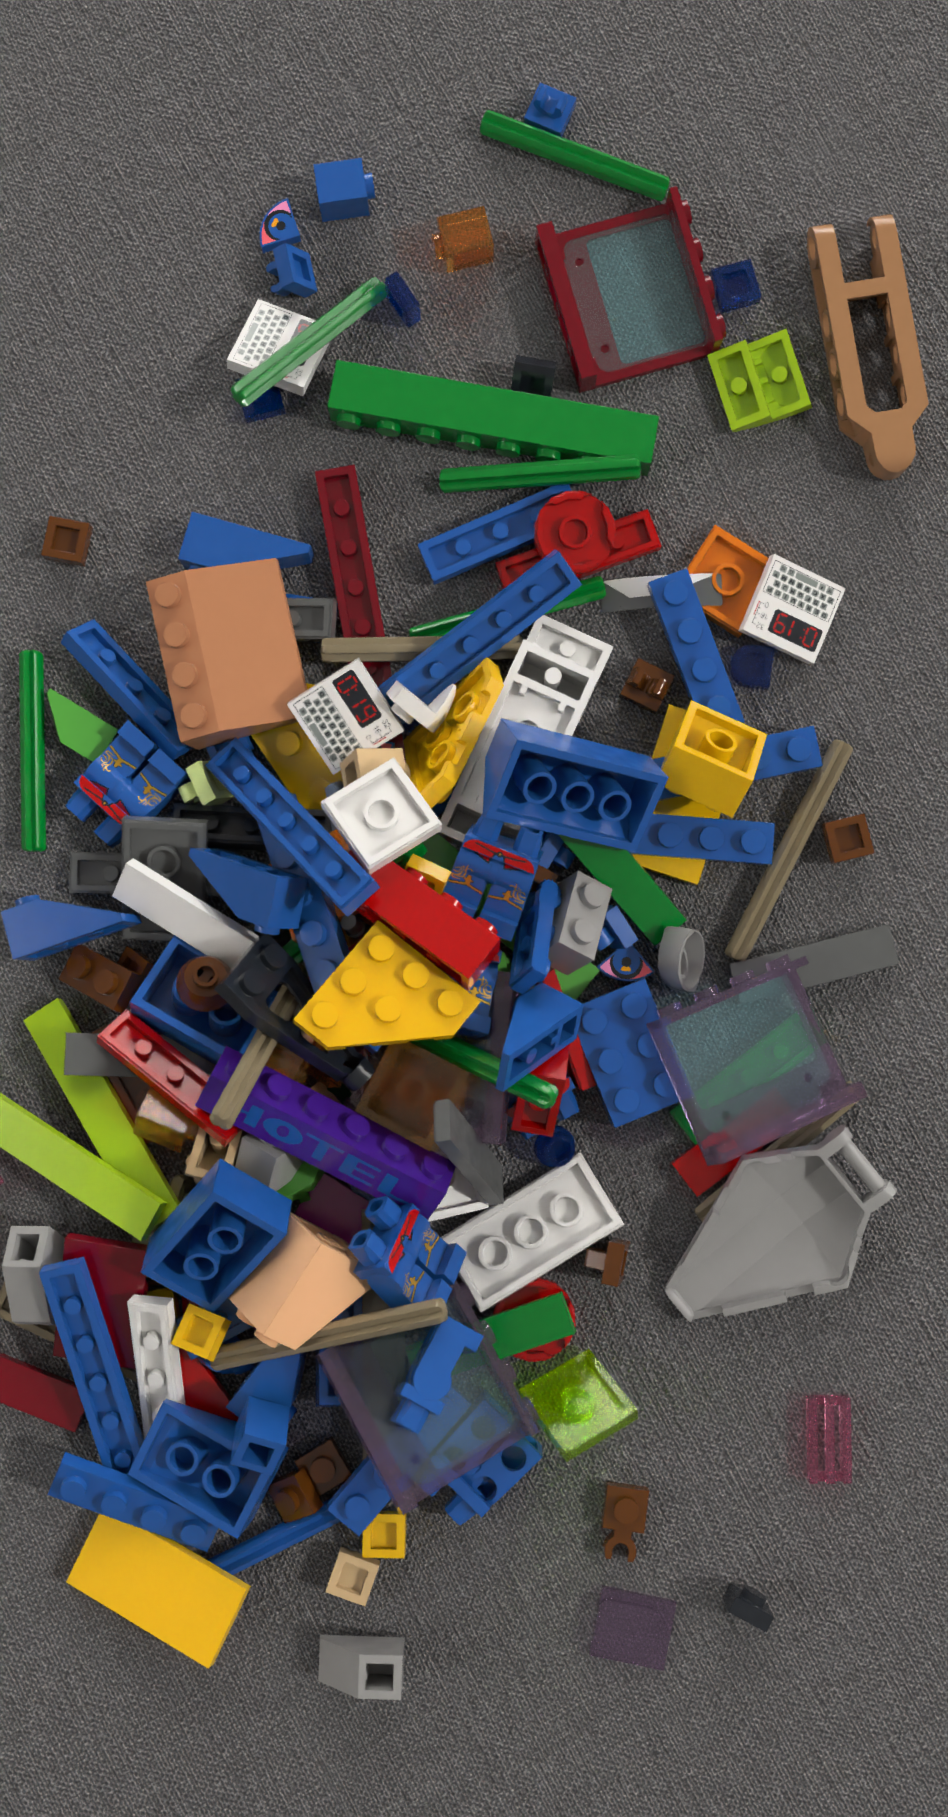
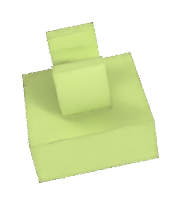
(203, 786)

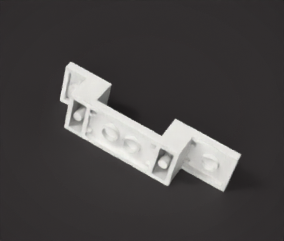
(543, 689)

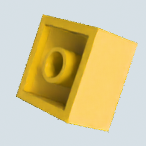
(713, 759)

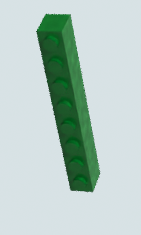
(485, 416)

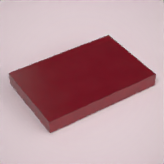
(116, 1278)

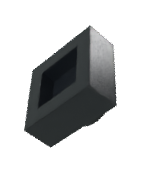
(533, 375)
(749, 1606)

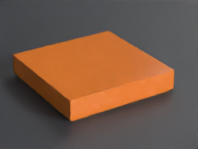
(740, 573)

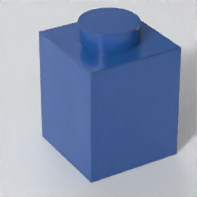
(343, 189)
(260, 1435)

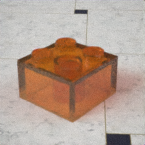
(408, 1086)

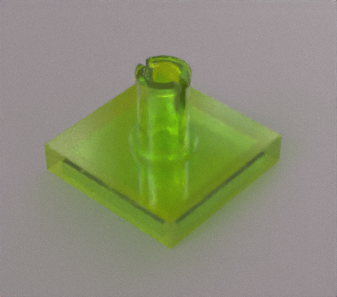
(579, 1404)

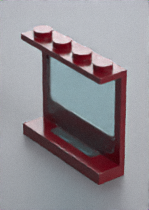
(630, 293)

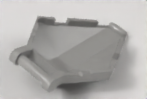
(779, 1230)

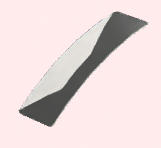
(634, 593)

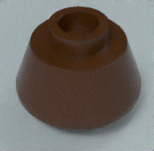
(198, 991)

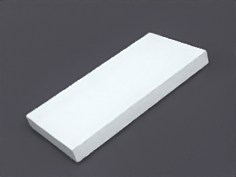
(533, 1231)

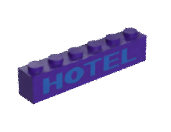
(334, 1137)

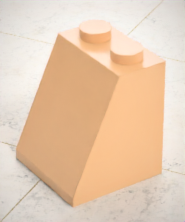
(299, 1286)

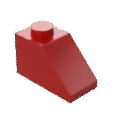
(532, 1118)

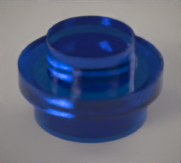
(555, 1150)

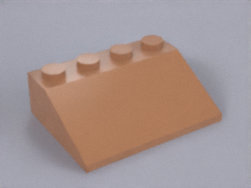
(227, 650)

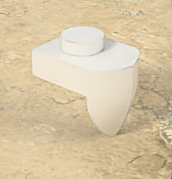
(410, 707)

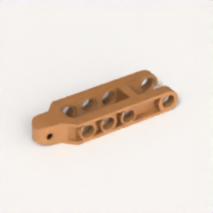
(887, 434)

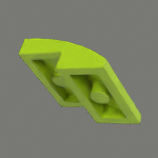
(759, 381)

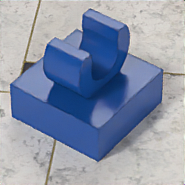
(550, 109)
(294, 271)
(555, 852)
(616, 931)

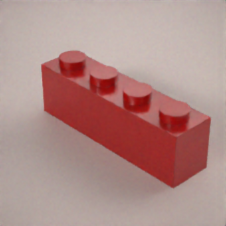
(431, 923)

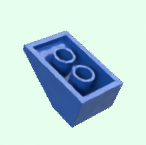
(190, 1464)

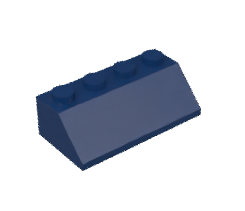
(570, 785)

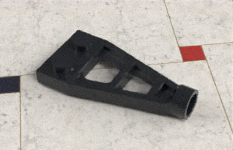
(246, 991)

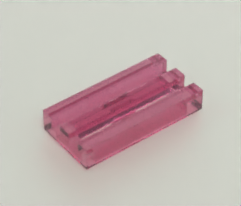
(829, 1474)

